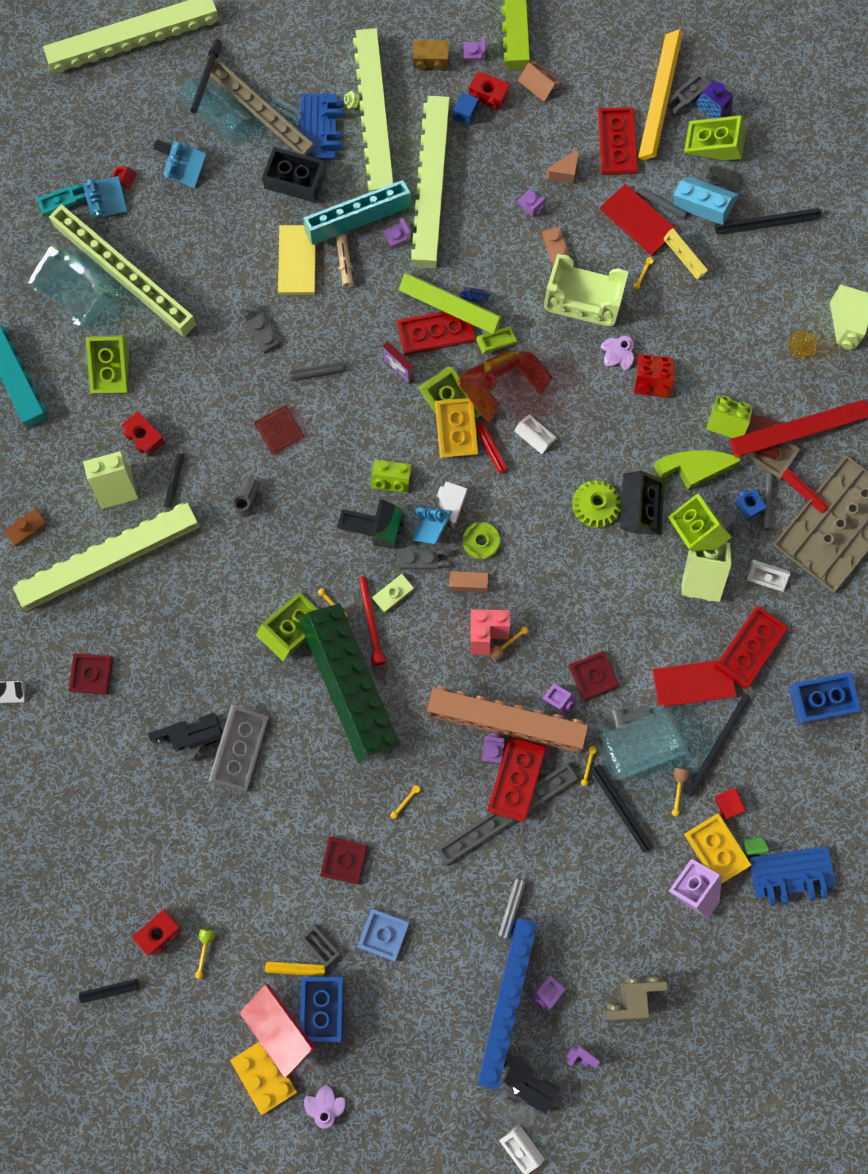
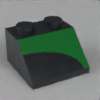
(387, 525)

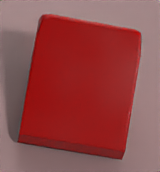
(126, 176)

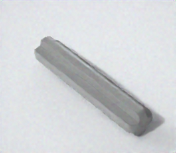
(512, 908)

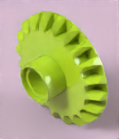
(592, 514)

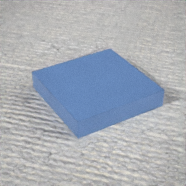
(383, 934)

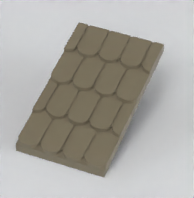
(836, 540)

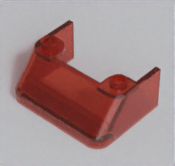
(481, 379)

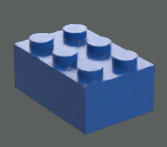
(824, 698)
(322, 1008)

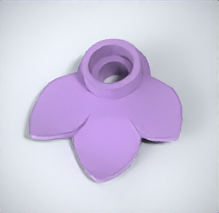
(616, 354)
(324, 1104)

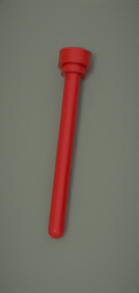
(378, 657)

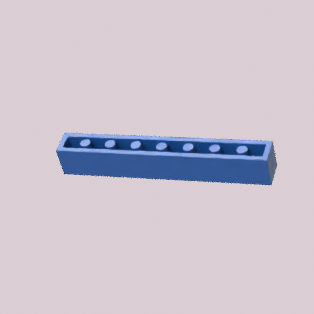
(507, 1004)

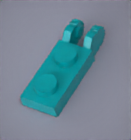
(65, 196)

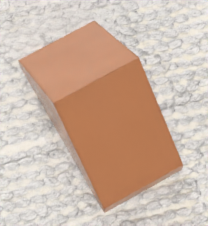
(564, 169)

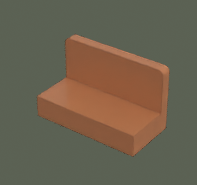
(539, 80)
(468, 582)

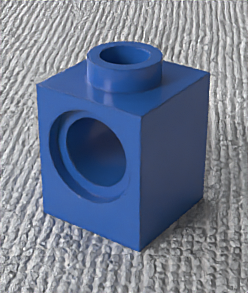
(465, 108)
(747, 511)

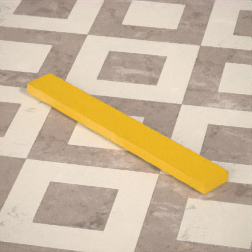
(660, 95)

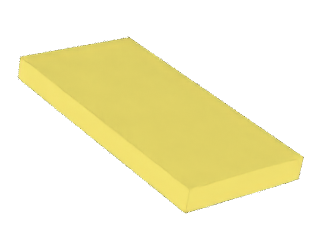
(296, 261)

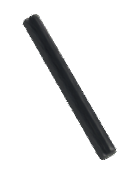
(621, 808)

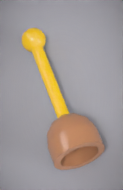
(496, 652)
(680, 776)

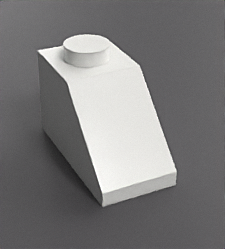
(452, 498)

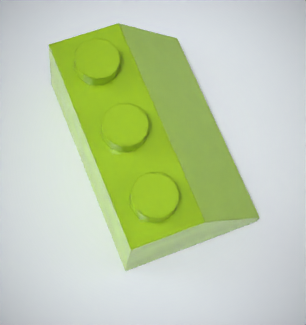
(699, 525)

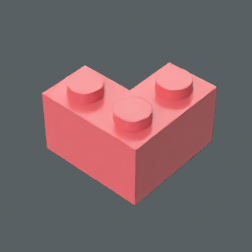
(487, 626)

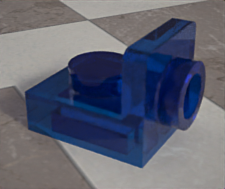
(476, 295)

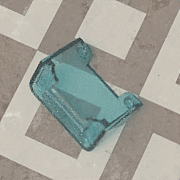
(73, 285)
(642, 743)

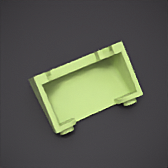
(584, 293)

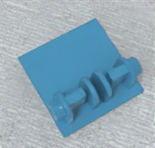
(184, 164)
(104, 197)
(431, 524)

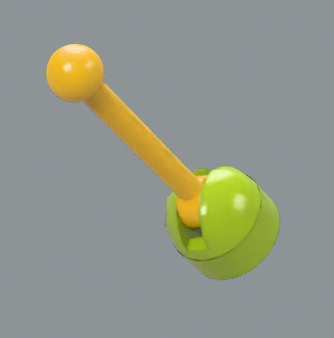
(206, 937)

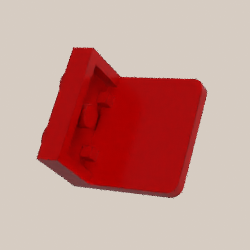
(654, 376)

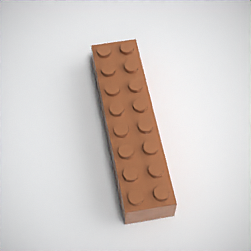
(507, 720)

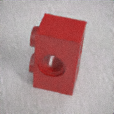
(498, 90)
(138, 424)
(145, 936)

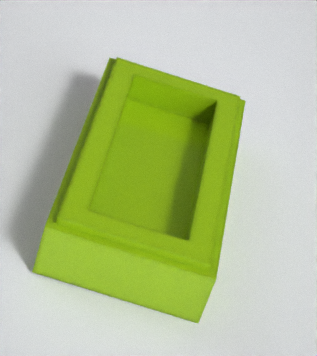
(492, 342)

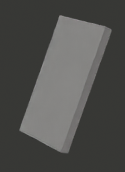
(238, 748)

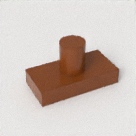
(25, 527)

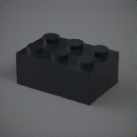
(294, 174)

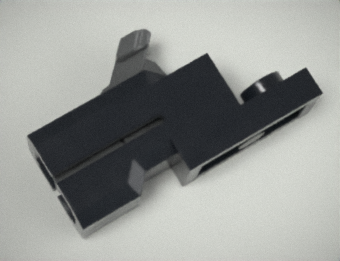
(190, 737)
(527, 1088)

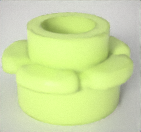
(351, 100)

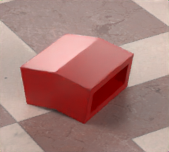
(730, 803)

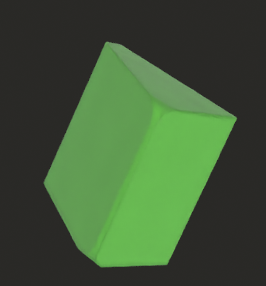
(755, 846)

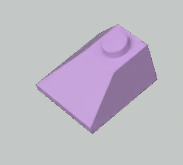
(698, 888)

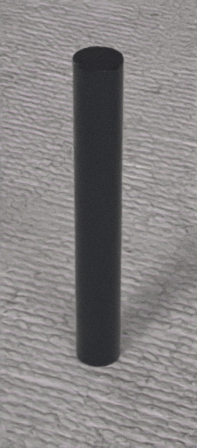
(173, 480)

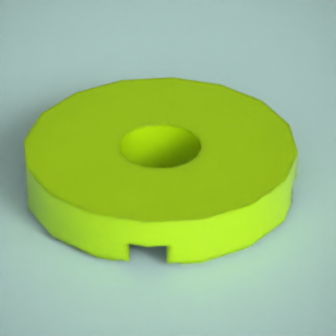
(481, 551)

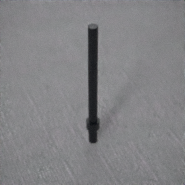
(213, 55)
(698, 777)

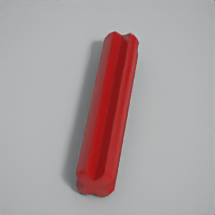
(491, 448)
(804, 490)

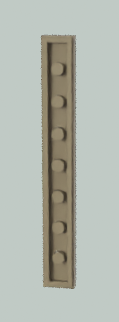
(261, 109)

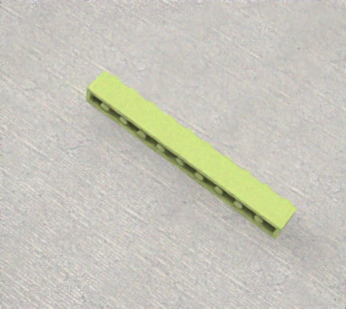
(130, 34)
(374, 109)
(431, 182)
(123, 270)
(105, 557)

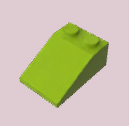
(717, 138)
(108, 363)
(443, 387)
(282, 630)

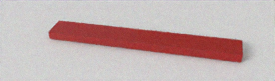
(799, 428)

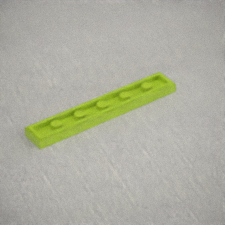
(450, 303)

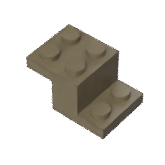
(634, 998)

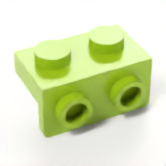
(391, 476)

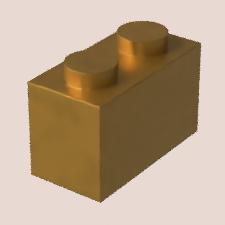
(430, 54)

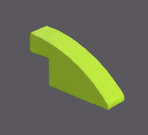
(696, 465)

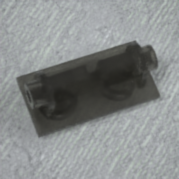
(718, 177)

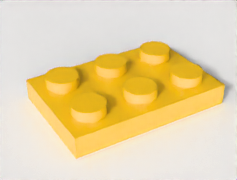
(456, 427)
(717, 848)
(262, 1078)

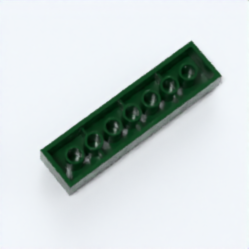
(349, 682)

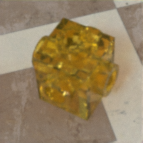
(802, 343)

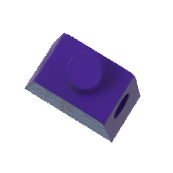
(715, 100)

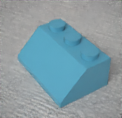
(704, 199)

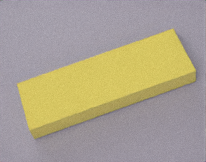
(685, 254)

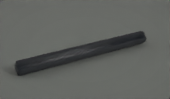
(769, 220)

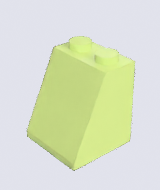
(849, 316)
(111, 480)
(706, 573)

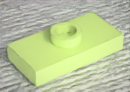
(393, 593)

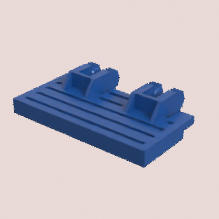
(317, 126)
(792, 870)

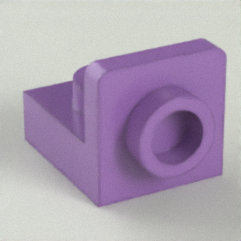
(475, 50)
(532, 203)
(398, 234)
(560, 699)
(493, 748)
(547, 994)
(585, 1057)

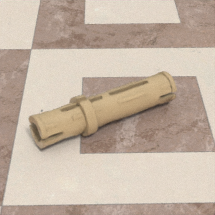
(347, 280)

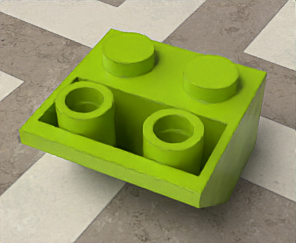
(729, 417)

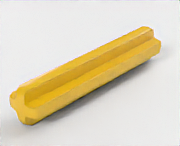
(295, 968)

